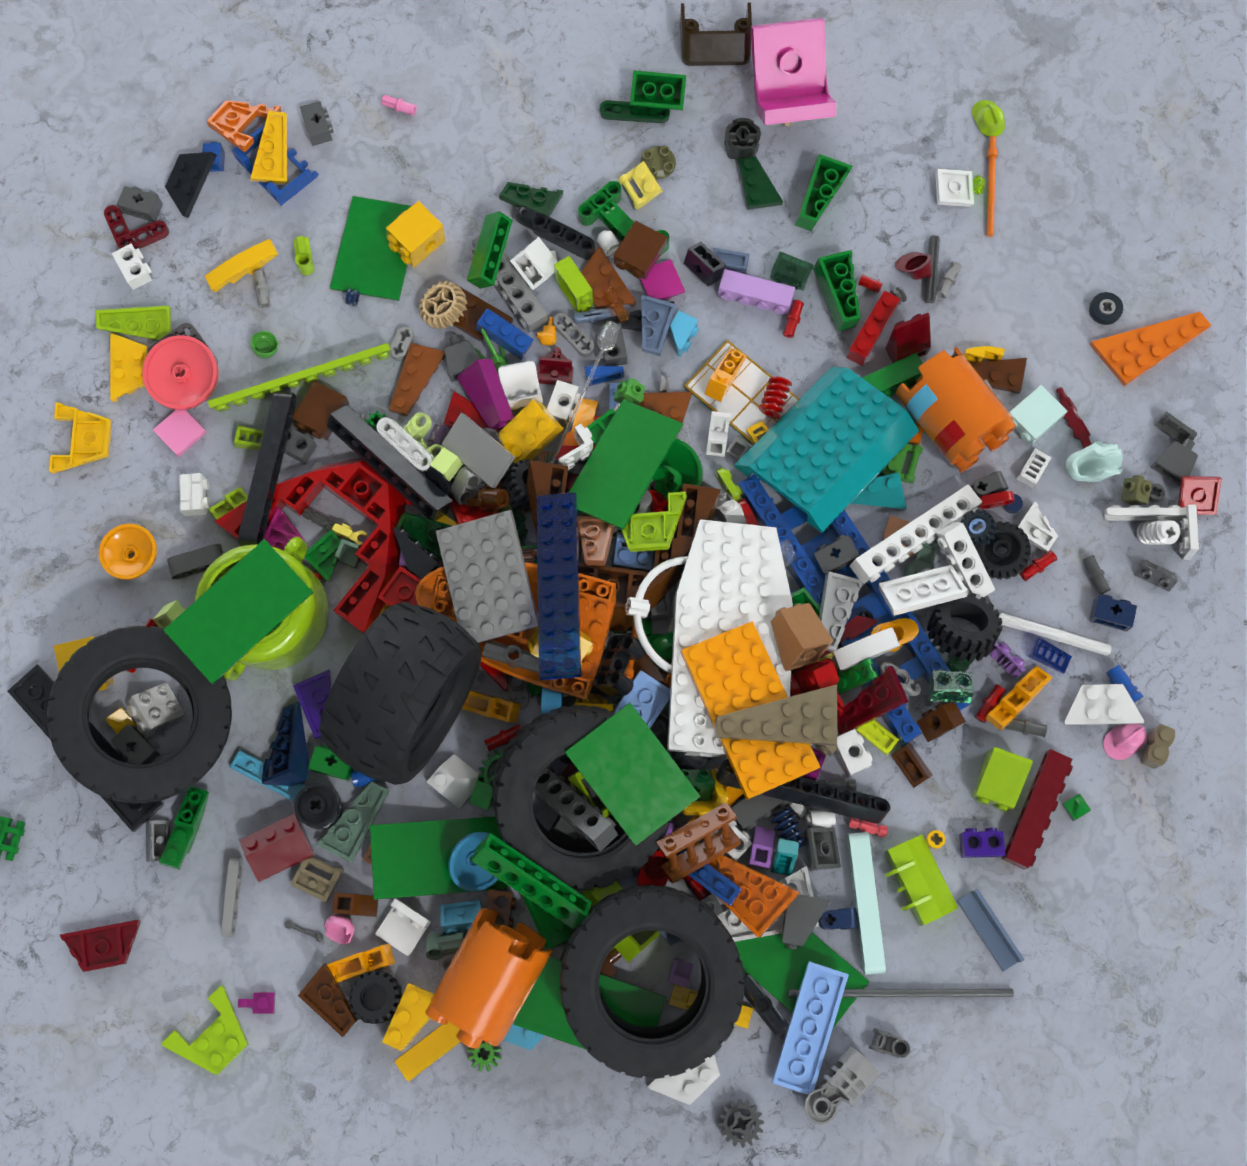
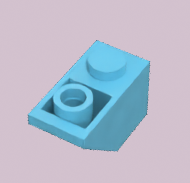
(682, 330)

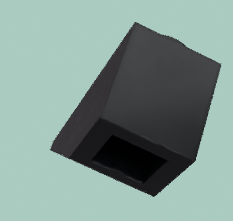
(417, 560)

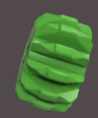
(481, 1060)

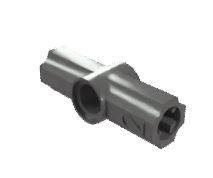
(502, 652)

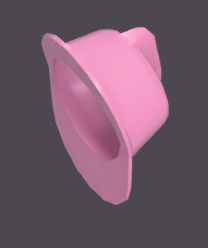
(1124, 741)

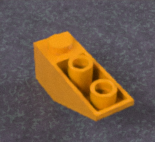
(725, 375)

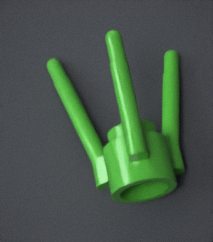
(498, 360)

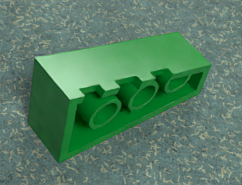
(822, 187)
(839, 288)

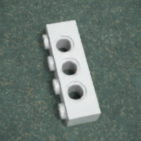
(966, 550)

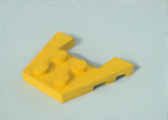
(89, 438)

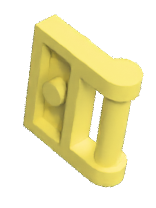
(645, 182)

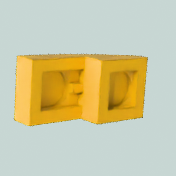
(976, 354)

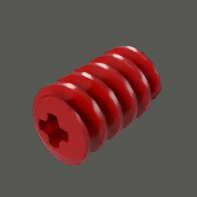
(773, 396)

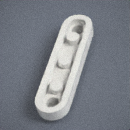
(405, 443)

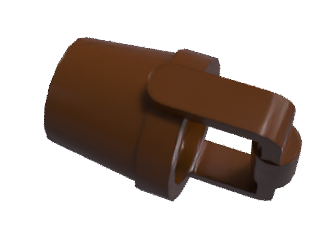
(489, 499)

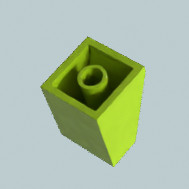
(1001, 779)

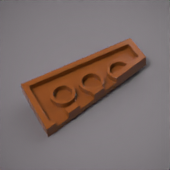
(414, 377)

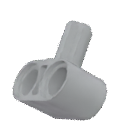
(466, 485)

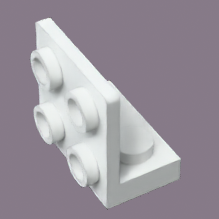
(403, 927)

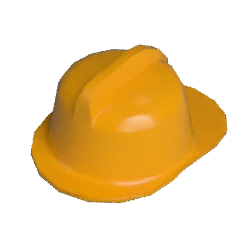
(904, 629)

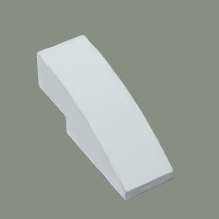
(866, 648)

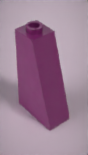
(486, 393)

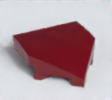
(554, 367)

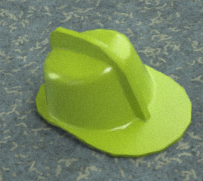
(988, 118)

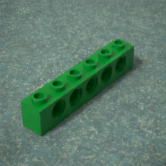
(531, 881)

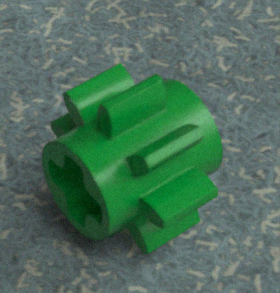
(374, 418)

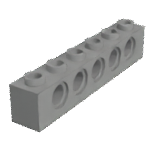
(537, 316)

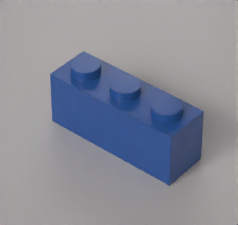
(504, 334)

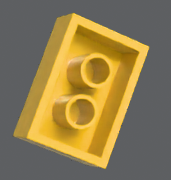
(530, 431)

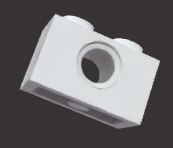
(563, 392)
(851, 764)

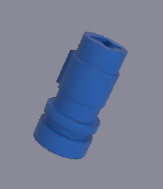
(1118, 676)

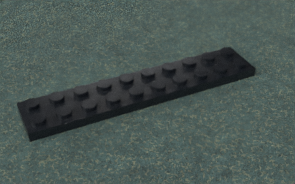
(33, 694)

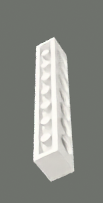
(863, 565)

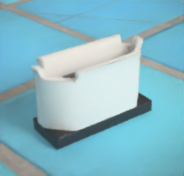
(797, 809)

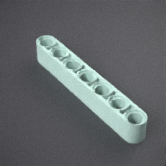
(866, 903)

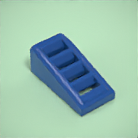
(604, 374)

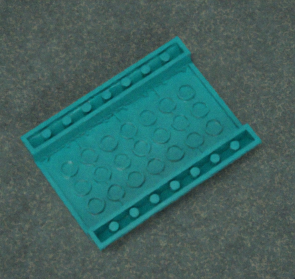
(830, 445)

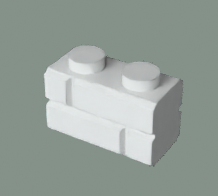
(193, 494)

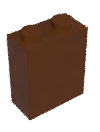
(640, 250)
(316, 408)

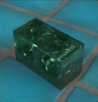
(951, 689)

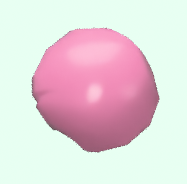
(339, 928)

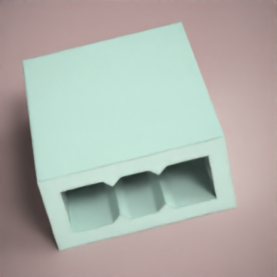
(1037, 414)

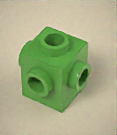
(630, 391)

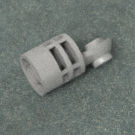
(843, 1082)

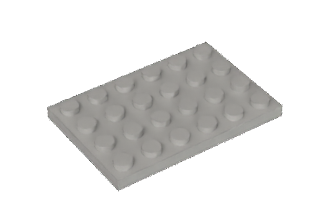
(488, 577)

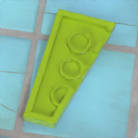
(138, 322)

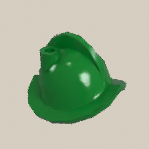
(662, 646)

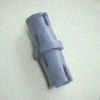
(592, 315)

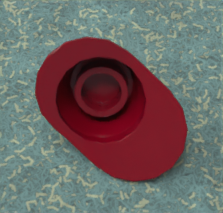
(915, 264)

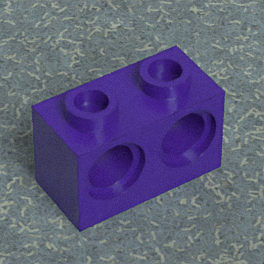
(982, 847)

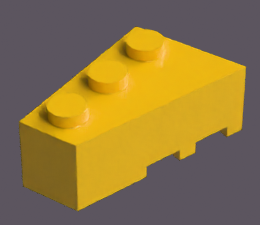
(409, 1017)

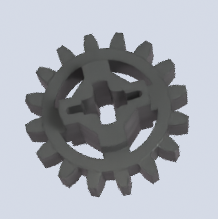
(731, 1128)

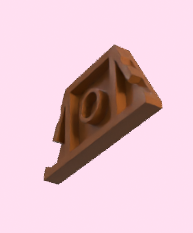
(602, 275)

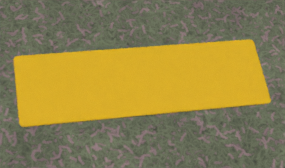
(428, 1051)

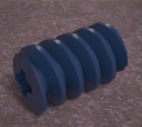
(787, 827)

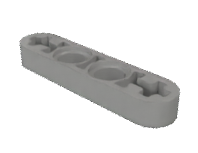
(232, 895)

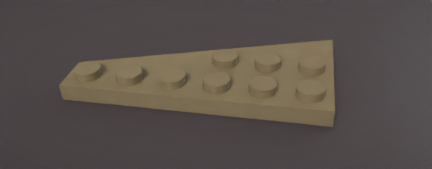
(795, 719)

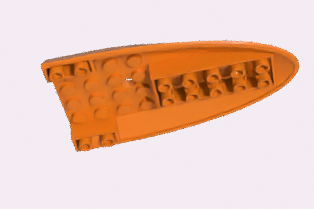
(596, 611)

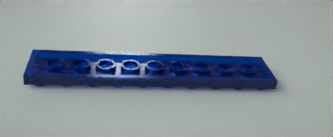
(558, 587)

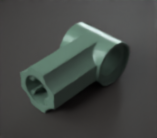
(438, 945)

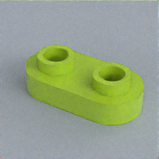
(724, 477)

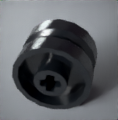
(308, 800)

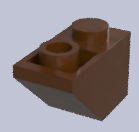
(355, 905)

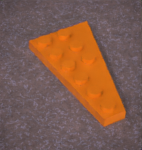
(1140, 349)
(761, 896)

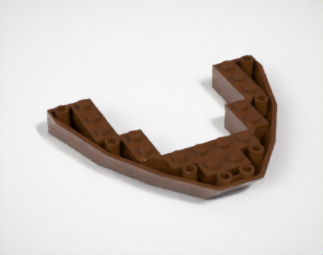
(699, 505)

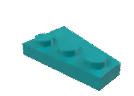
(883, 492)

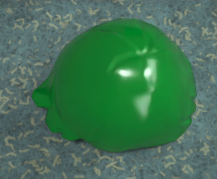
(667, 480)

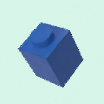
(217, 149)

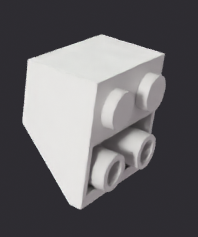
(534, 263)

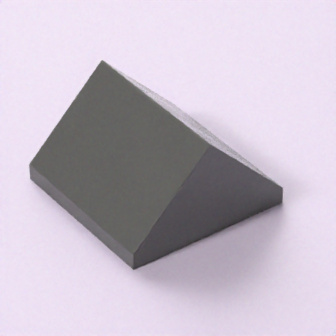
(822, 848)

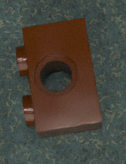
(940, 721)

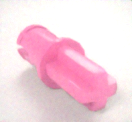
(399, 105)

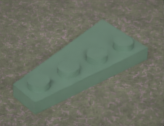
(352, 828)

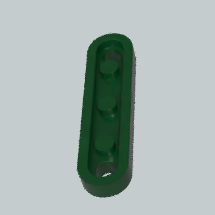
(624, 112)

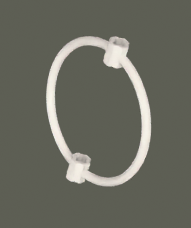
(639, 608)

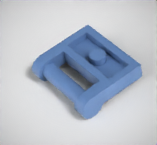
(631, 560)

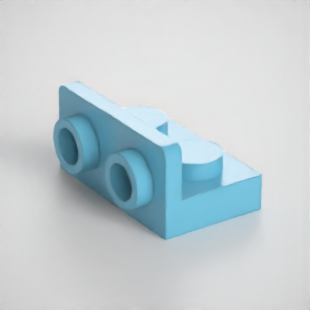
(458, 916)

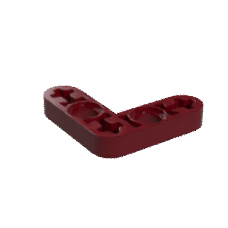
(127, 236)

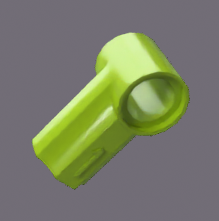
(303, 255)

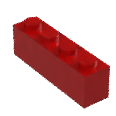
(873, 328)

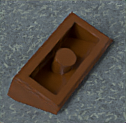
(911, 765)

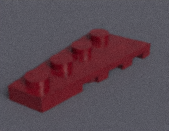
(873, 702)

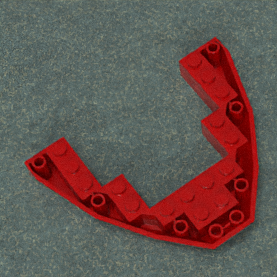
(368, 495)

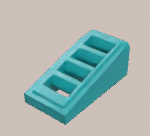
(785, 855)

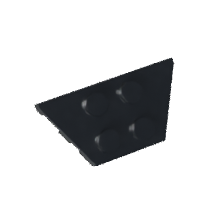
(188, 179)

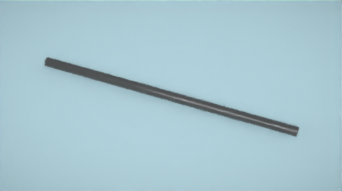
(793, 993)

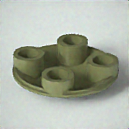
(659, 161)

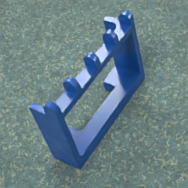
(292, 188)

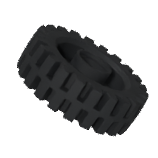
(1012, 561)

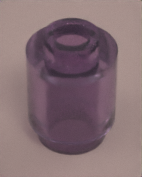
(438, 434)

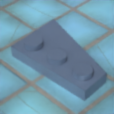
(655, 323)

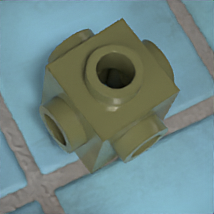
(1136, 490)

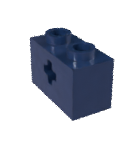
(1102, 613)

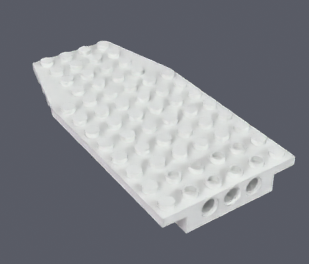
(727, 581)

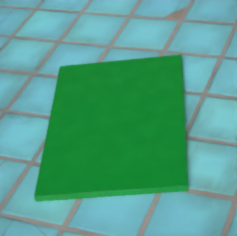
(364, 254)
(632, 773)

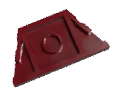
(102, 945)

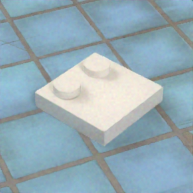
(954, 187)

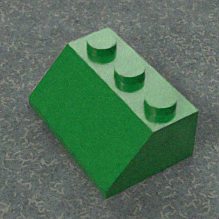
(658, 90)

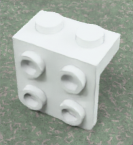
(520, 384)
(583, 452)
(154, 708)

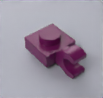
(262, 1003)

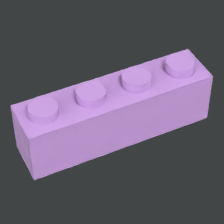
(756, 292)

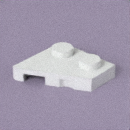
(1038, 529)

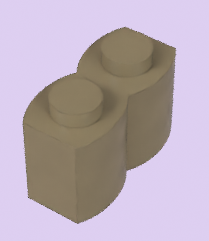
(1157, 749)

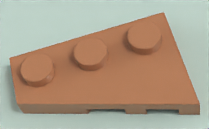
(596, 539)

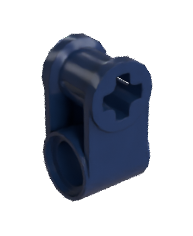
(841, 919)

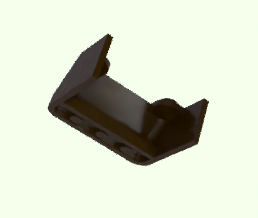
(715, 47)

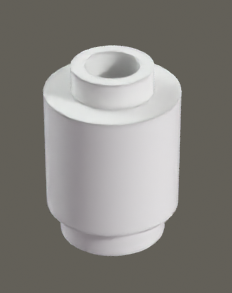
(608, 243)
(820, 819)

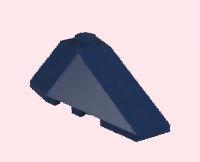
(289, 753)

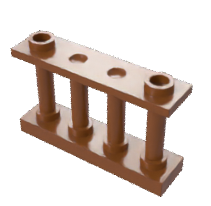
(704, 852)

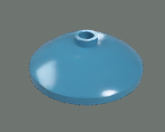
(465, 872)

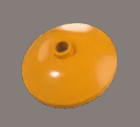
(118, 546)

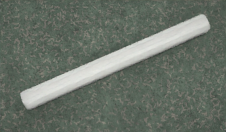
(1055, 634)

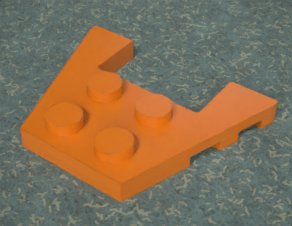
(233, 119)

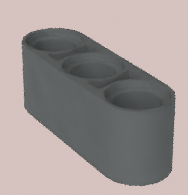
(193, 561)

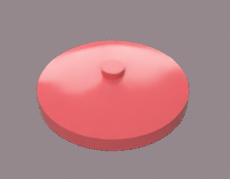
(180, 372)

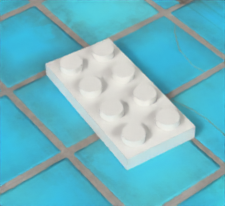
(922, 590)

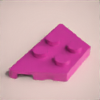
(280, 530)

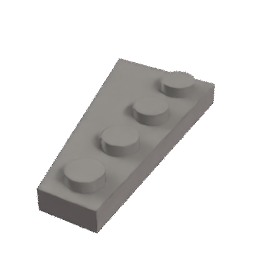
(837, 601)

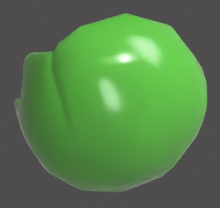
(264, 344)

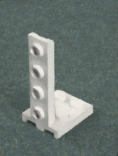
(1187, 516)

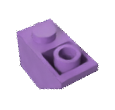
(761, 848)

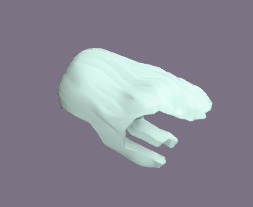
(1095, 462)

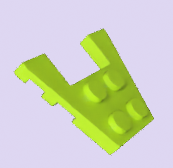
(654, 529)
(218, 1043)

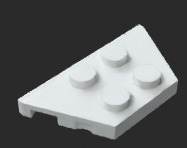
(1102, 706)
(689, 1085)

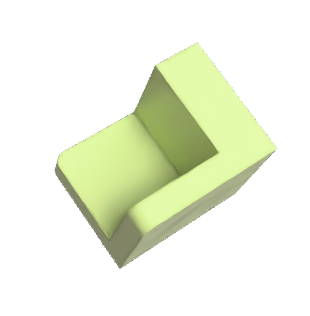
(446, 463)
(168, 614)

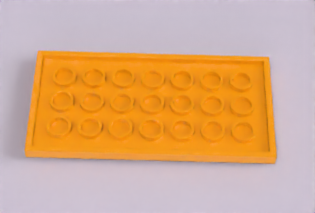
(734, 675)

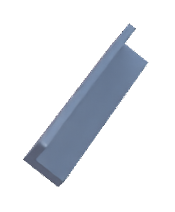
(990, 929)

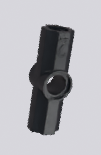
(770, 1015)

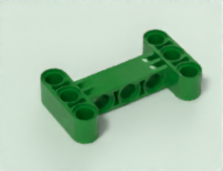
(609, 212)

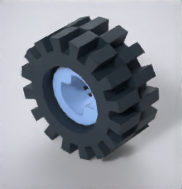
(984, 534)

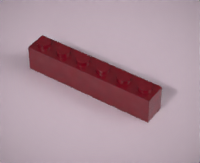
(1037, 809)

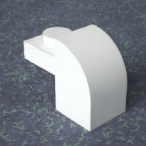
(718, 434)

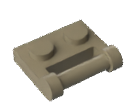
(313, 883)

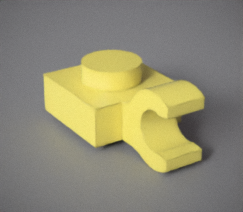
(345, 532)

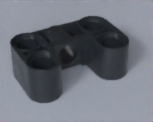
(612, 667)

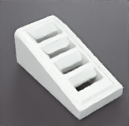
(1027, 479)

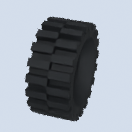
(961, 642)

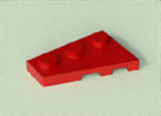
(462, 405)

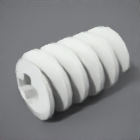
(1158, 532)

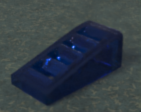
(1053, 650)

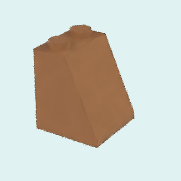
(799, 636)

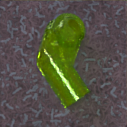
(980, 182)

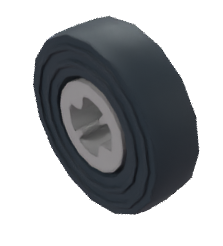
(1112, 314)

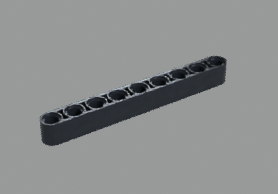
(267, 469)
(819, 796)

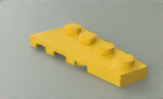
(272, 151)

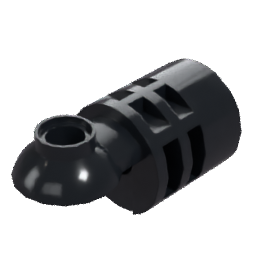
(683, 761)

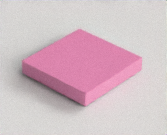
(179, 431)

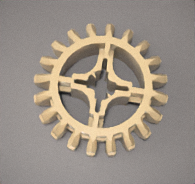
(445, 309)

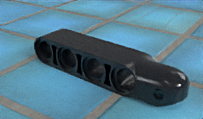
(560, 239)

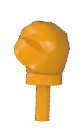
(548, 334)

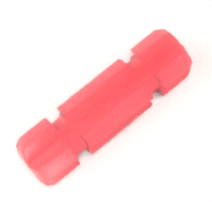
(869, 827)

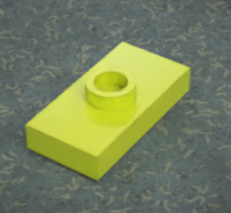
(878, 736)

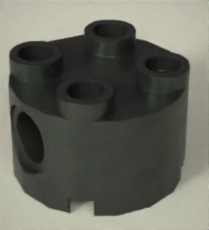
(742, 139)

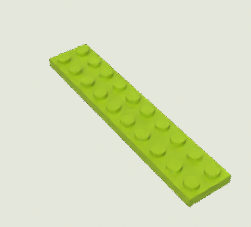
(295, 379)

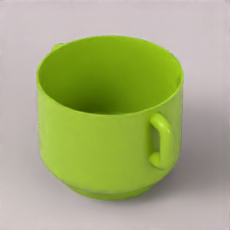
(298, 632)

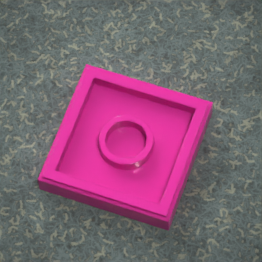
(663, 281)

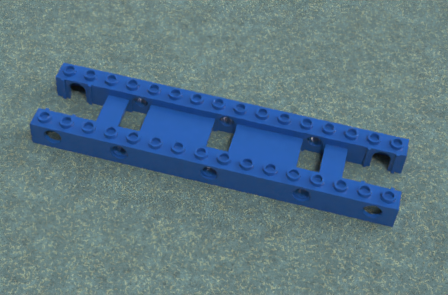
(809, 574)

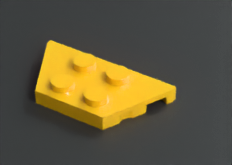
(125, 366)

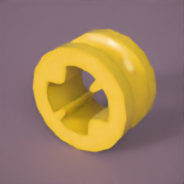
(931, 844)

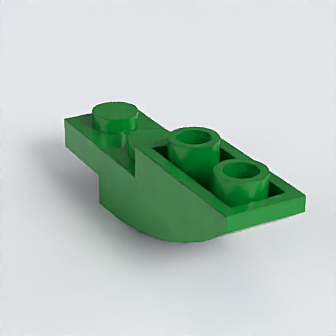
(186, 828)

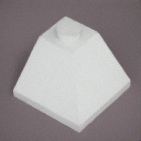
(454, 780)

